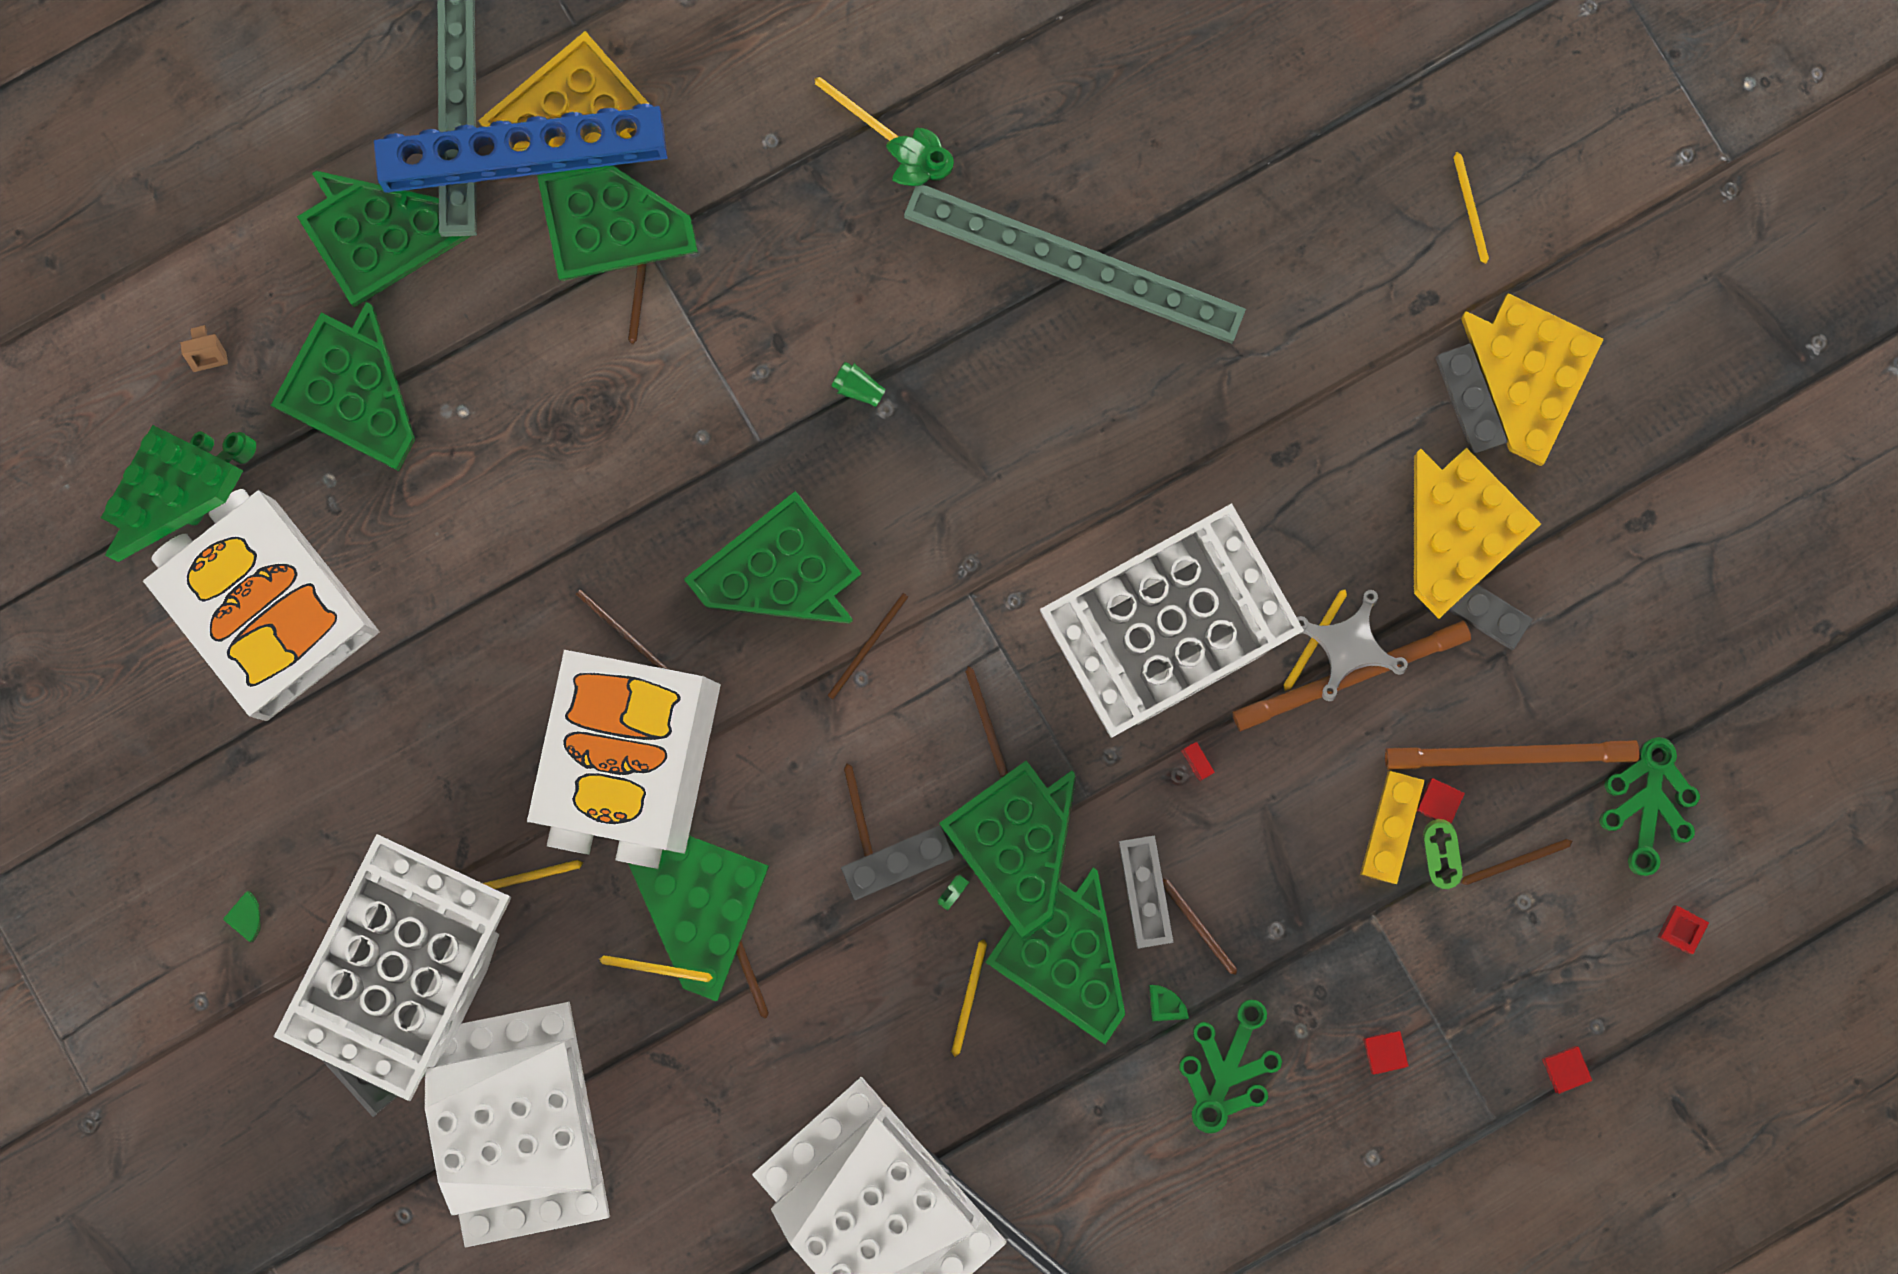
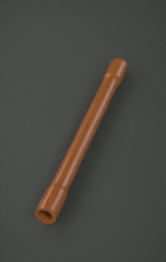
(1265, 710)
(1606, 751)

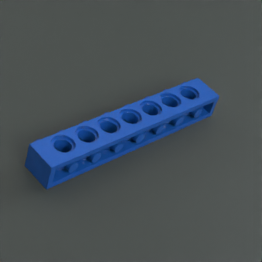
(538, 158)

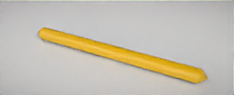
(867, 118)
(1470, 205)
(1293, 676)
(536, 874)
(655, 968)
(969, 997)

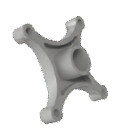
(1351, 646)

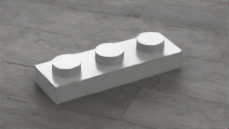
(1145, 892)

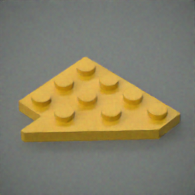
(573, 81)
(1531, 371)
(1461, 527)

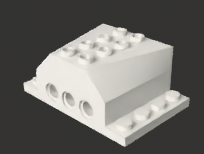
(1171, 621)
(395, 968)
(514, 1127)
(870, 1198)

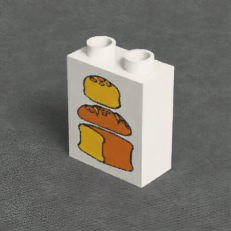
(258, 603)
(623, 757)

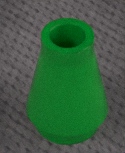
(857, 384)

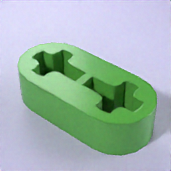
(1451, 852)

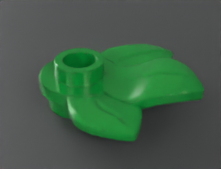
(916, 158)

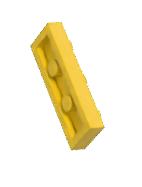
(1392, 827)

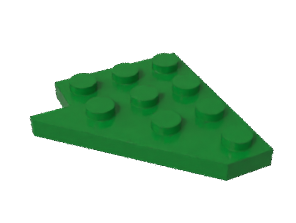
(609, 222)
(373, 235)
(349, 389)
(164, 491)
(779, 568)
(1017, 843)
(701, 908)
(1069, 961)

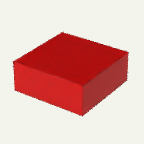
(1197, 761)
(1440, 801)
(1683, 929)
(1385, 1052)
(1567, 1069)

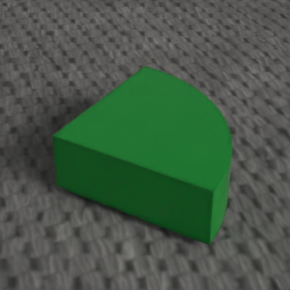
(952, 892)
(245, 917)
(1166, 1004)

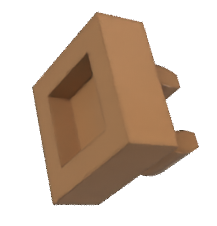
(203, 350)

